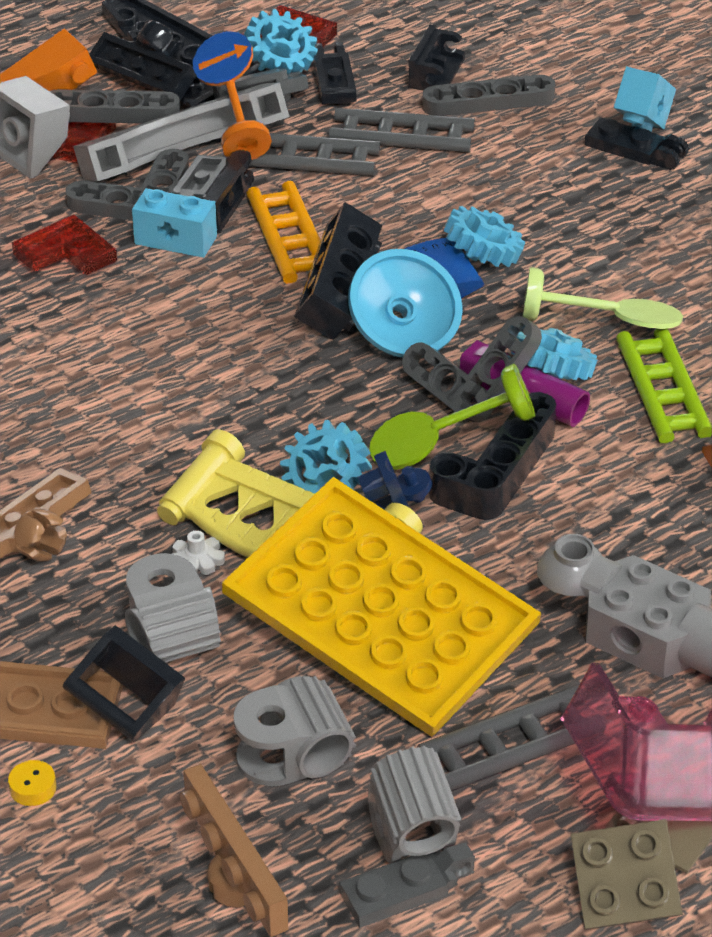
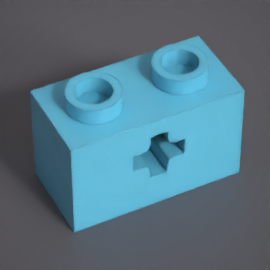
(644, 99)
(174, 222)

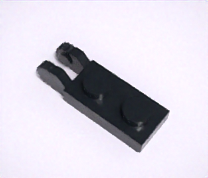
(334, 75)
(636, 143)
(231, 186)

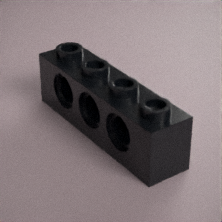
(343, 248)

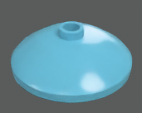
(414, 287)

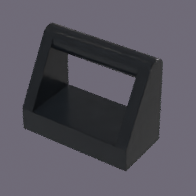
(136, 670)

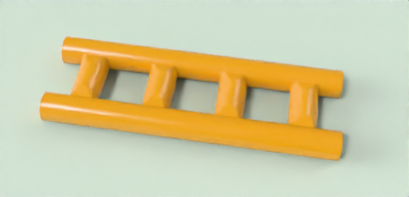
(270, 224)

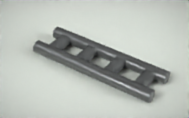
(418, 122)
(322, 161)
(500, 757)

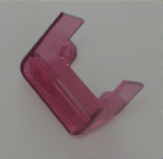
(638, 758)

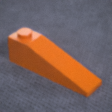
(55, 64)

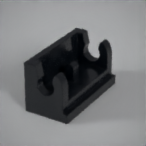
(433, 60)

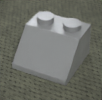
(30, 125)

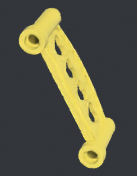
(220, 473)

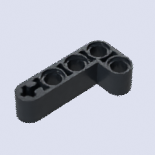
(488, 484)

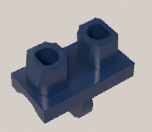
(410, 485)

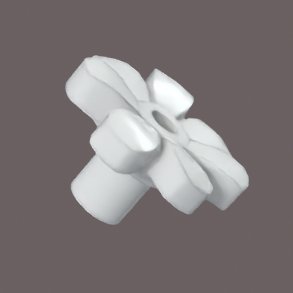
(200, 552)

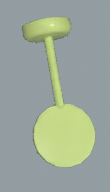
(634, 311)

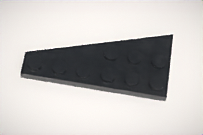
(131, 15)

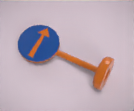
(220, 63)

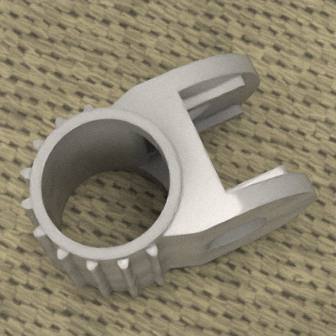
(171, 618)
(300, 720)
(406, 793)

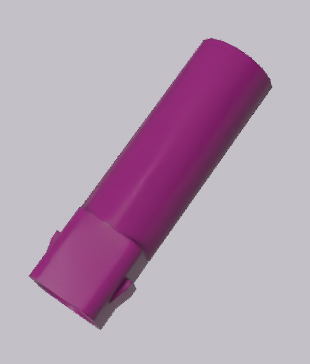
(570, 400)

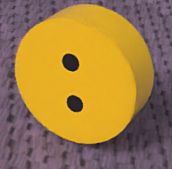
(32, 783)

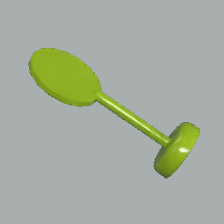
(414, 434)

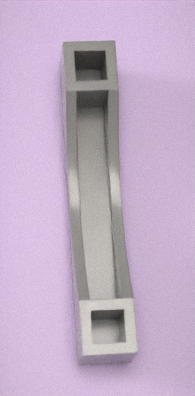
(179, 130)

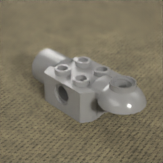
(634, 607)

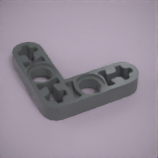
(95, 197)
(468, 385)

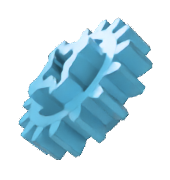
(281, 42)
(484, 236)
(562, 356)
(328, 451)

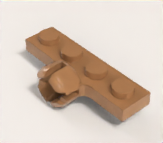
(34, 517)
(237, 871)

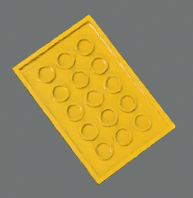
(382, 605)

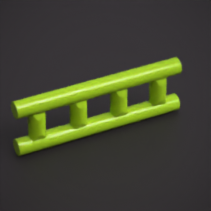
(655, 399)

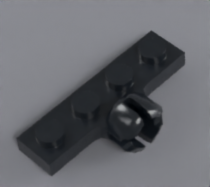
(145, 60)

